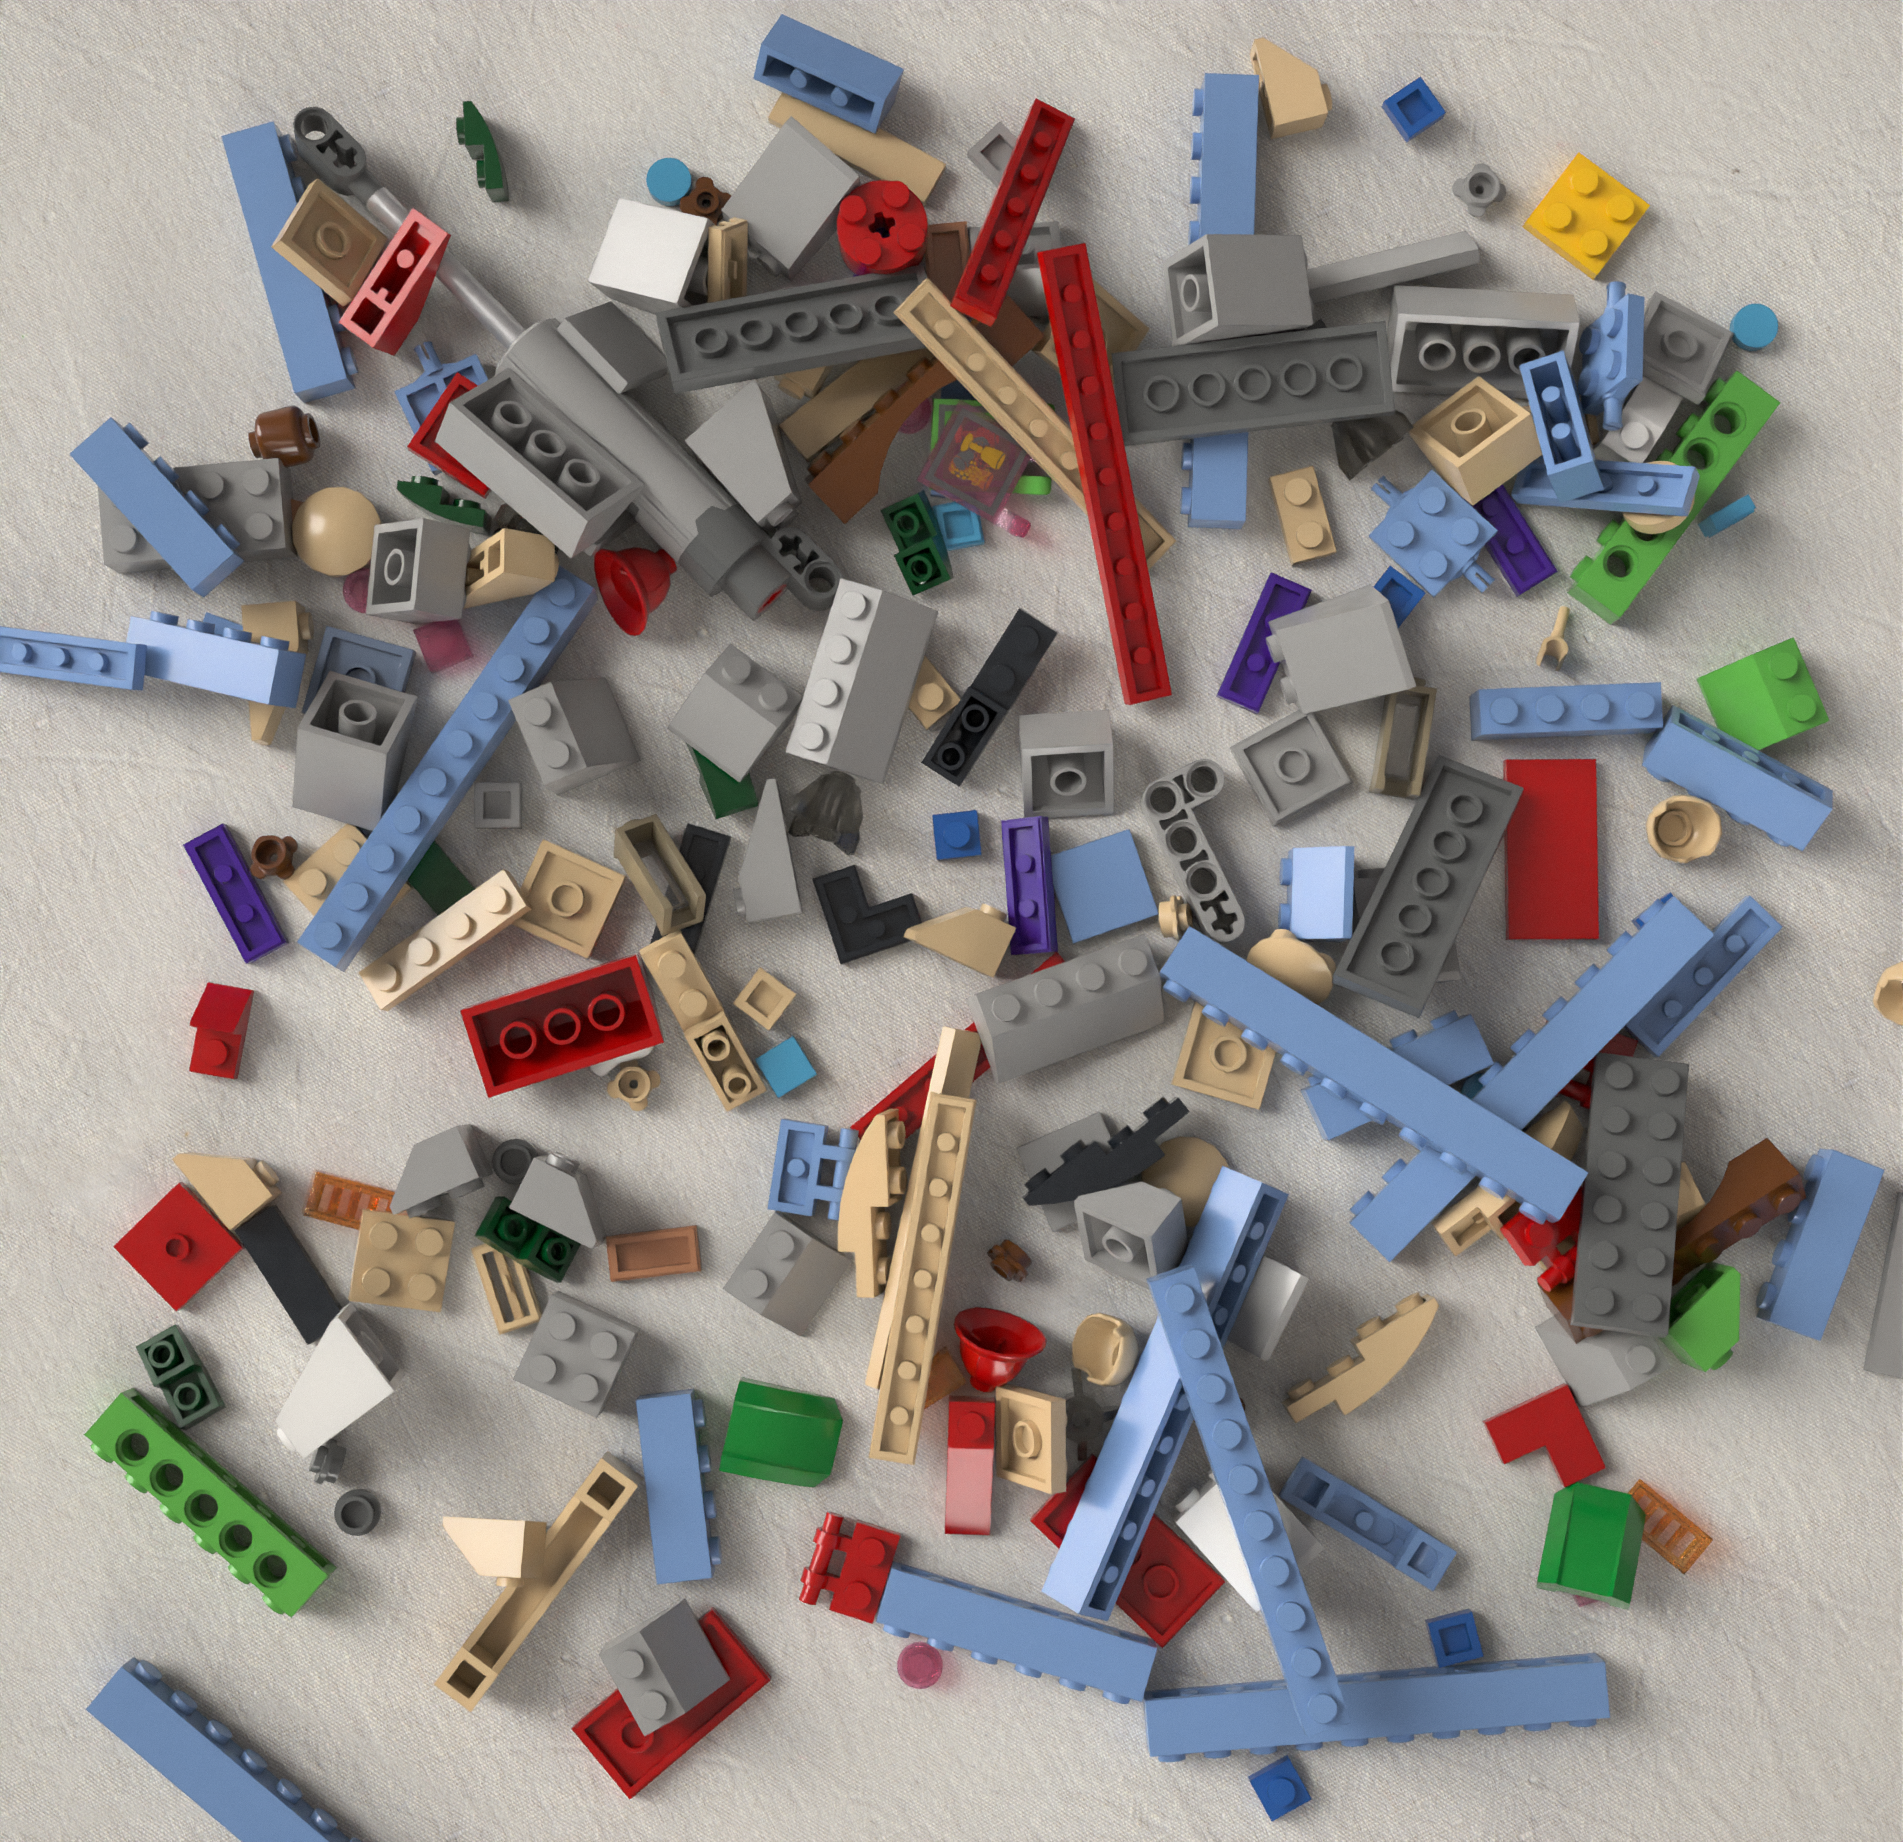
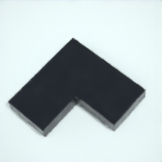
(856, 926)

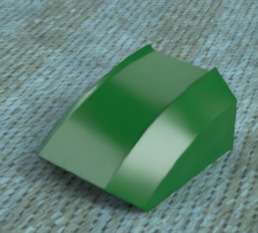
(781, 1434)
(1592, 1544)

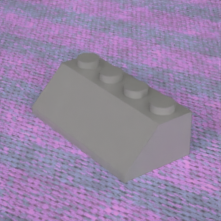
(1454, 335)
(537, 461)
(862, 681)
(1068, 1008)

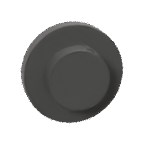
(513, 1160)
(327, 1462)
(357, 1512)

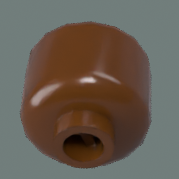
(285, 435)

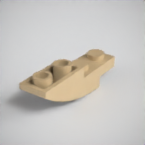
(703, 1020)
(870, 1186)
(1480, 1211)
(1382, 1352)

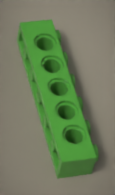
(1747, 411)
(236, 1503)

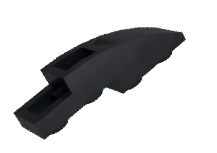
(990, 697)
(1092, 1170)

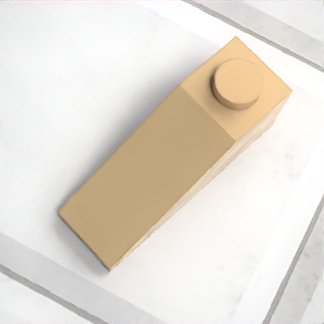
(509, 567)
(280, 621)

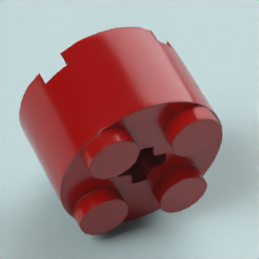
(877, 206)

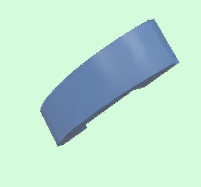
(1367, 1523)

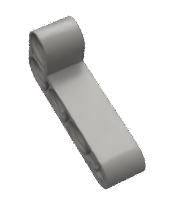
(1201, 856)

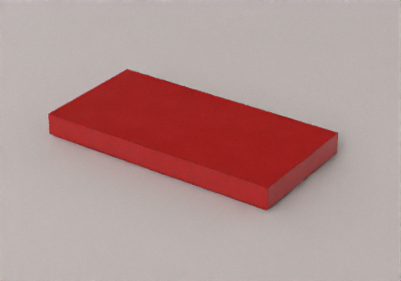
(1552, 851)
(1166, 1577)
(637, 1760)

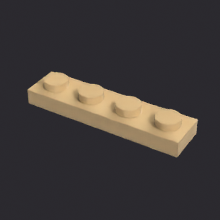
(445, 940)

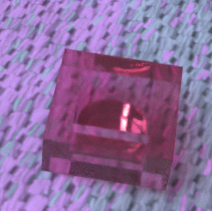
(443, 644)

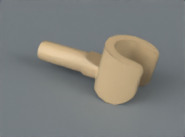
(1555, 643)

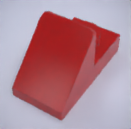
(221, 1030)

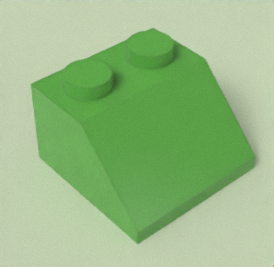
(1764, 696)
(1705, 1318)

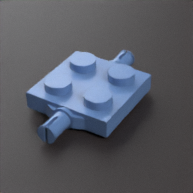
(1612, 356)
(422, 395)
(1433, 534)

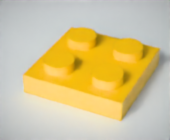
(1586, 216)

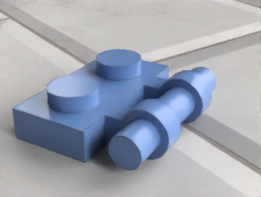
(800, 1164)

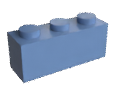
(828, 73)
(1561, 427)

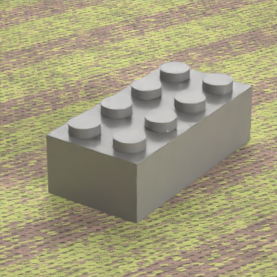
(242, 495)

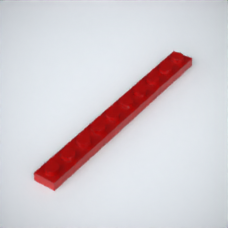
(1104, 473)

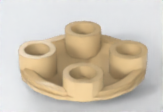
(335, 531)
(1294, 964)
(1188, 1172)

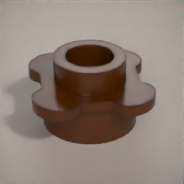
(705, 191)
(265, 848)
(1009, 1261)

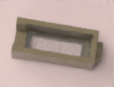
(1403, 741)
(659, 874)

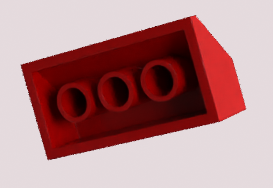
(563, 1024)

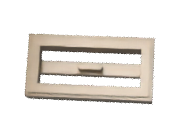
(727, 260)
(492, 1294)

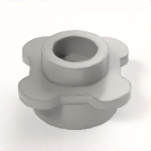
(1479, 177)

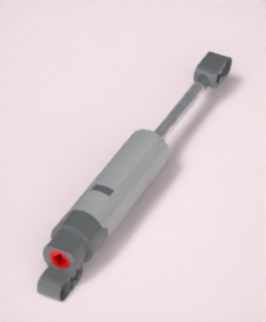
(679, 498)

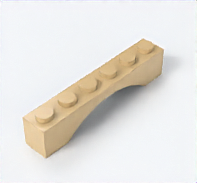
(520, 1608)

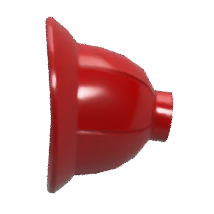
(633, 584)
(995, 1345)

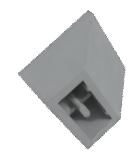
(439, 1166)

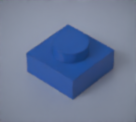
(1413, 109)
(1400, 592)
(956, 835)
(1454, 1638)
(1279, 1788)

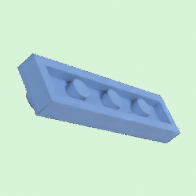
(1626, 488)
(72, 658)
(1704, 976)

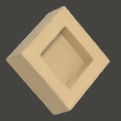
(764, 998)

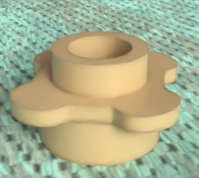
(1175, 917)
(621, 1085)

